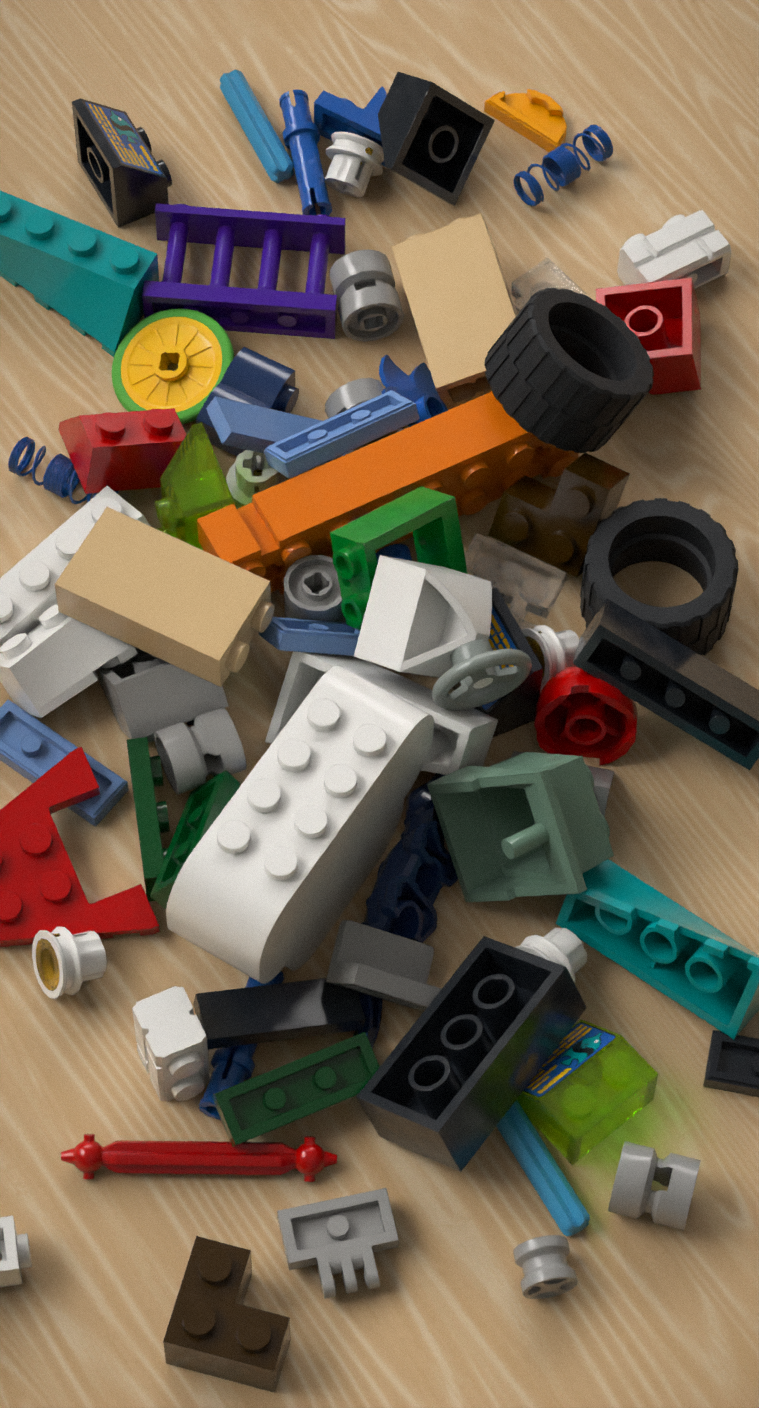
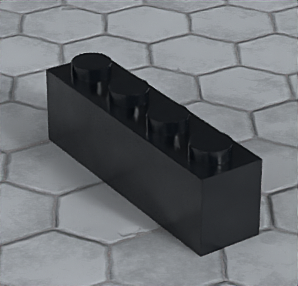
(672, 682)

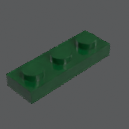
(150, 815)
(198, 815)
(296, 1089)

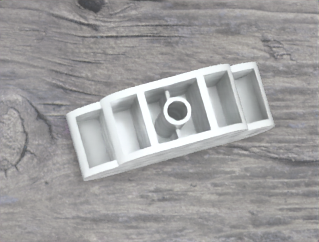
(302, 828)

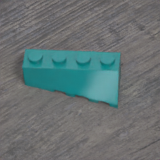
(75, 269)
(665, 946)

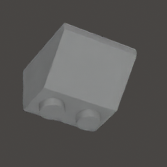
(155, 694)

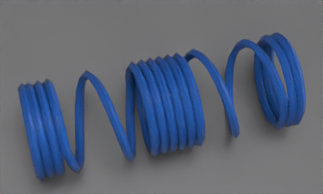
(564, 165)
(59, 476)

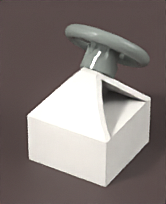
(438, 626)

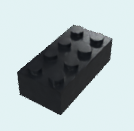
(472, 1053)

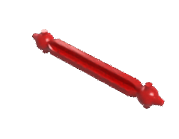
(199, 1157)

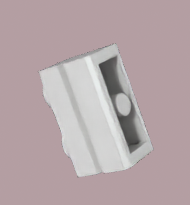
(677, 251)
(172, 1044)

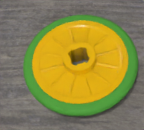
(165, 338)

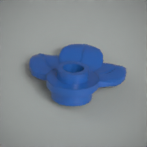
(415, 387)

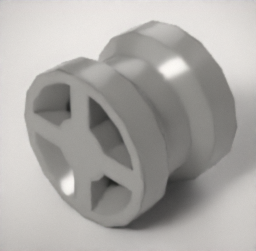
(545, 1267)

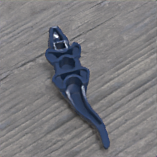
(408, 886)

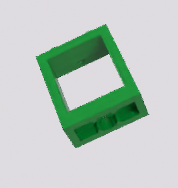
(436, 539)

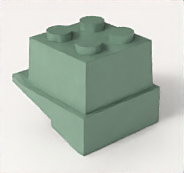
(522, 826)

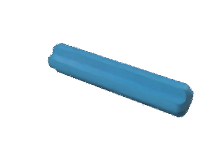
(256, 126)
(543, 1171)

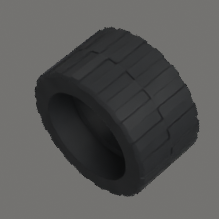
(568, 370)
(672, 535)

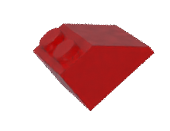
(668, 327)
(122, 448)

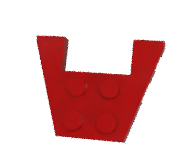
(36, 873)

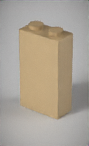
(456, 303)
(165, 597)

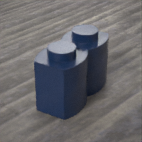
(252, 381)

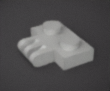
(339, 1237)

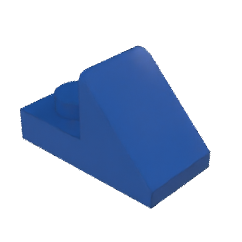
(340, 114)

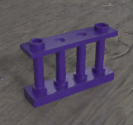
(249, 309)

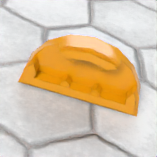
(530, 115)

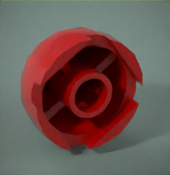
(584, 717)

